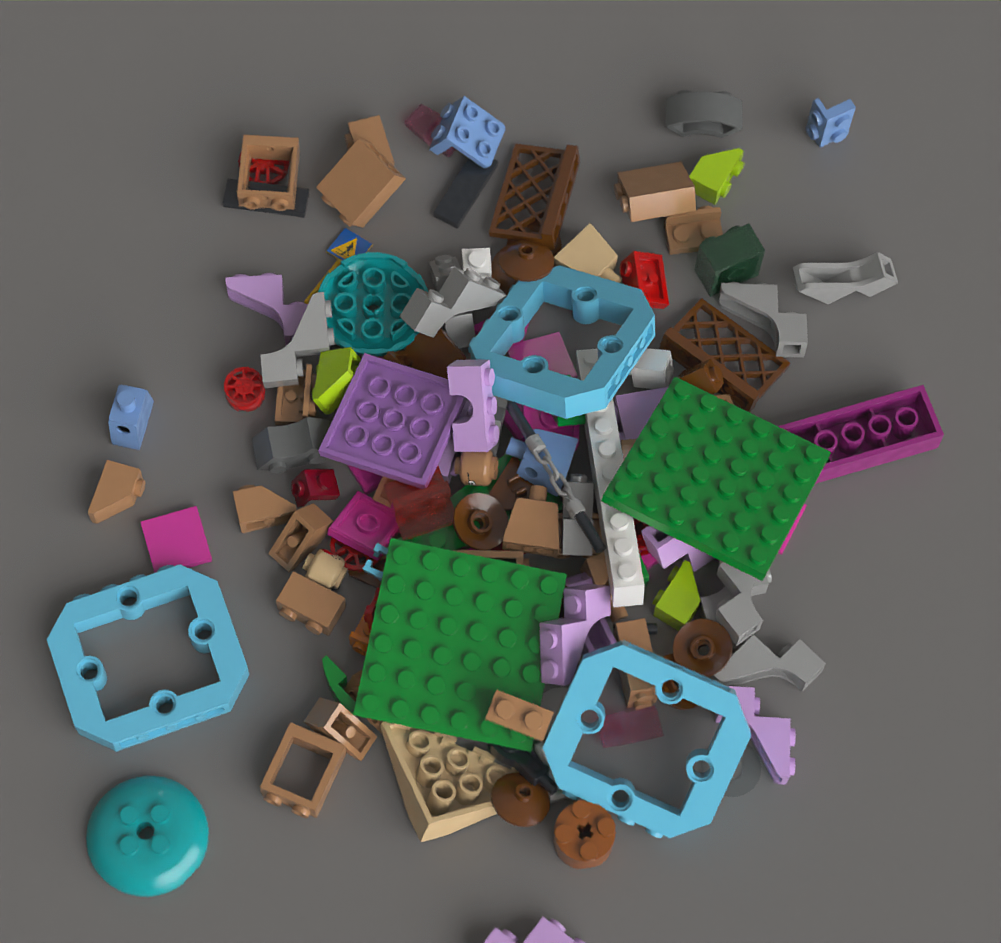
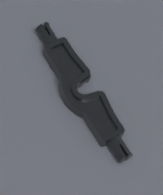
(527, 764)

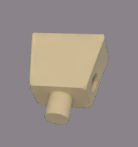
(589, 254)

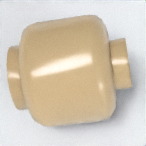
(325, 568)

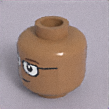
(477, 468)

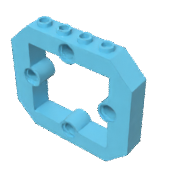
(590, 299)
(107, 606)
(706, 787)

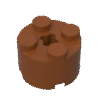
(591, 850)

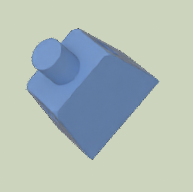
(131, 411)
(561, 450)

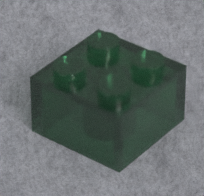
(729, 258)

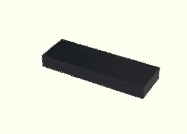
(464, 192)
(231, 198)

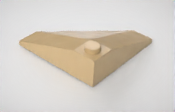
(440, 780)

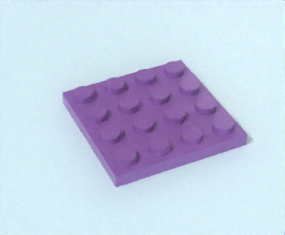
(393, 422)

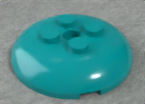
(369, 281)
(151, 864)

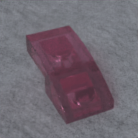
(423, 123)
(630, 727)

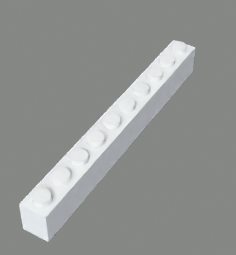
(616, 527)

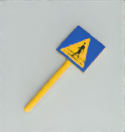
(344, 246)

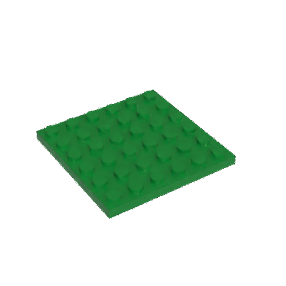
(717, 478)
(451, 636)

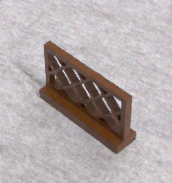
(558, 194)
(690, 353)

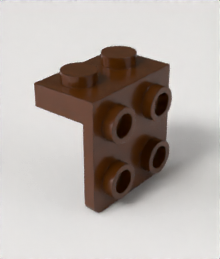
(428, 354)

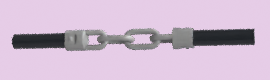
(574, 505)

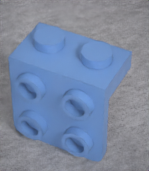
(468, 131)

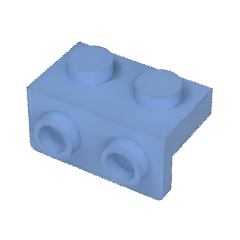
(829, 124)

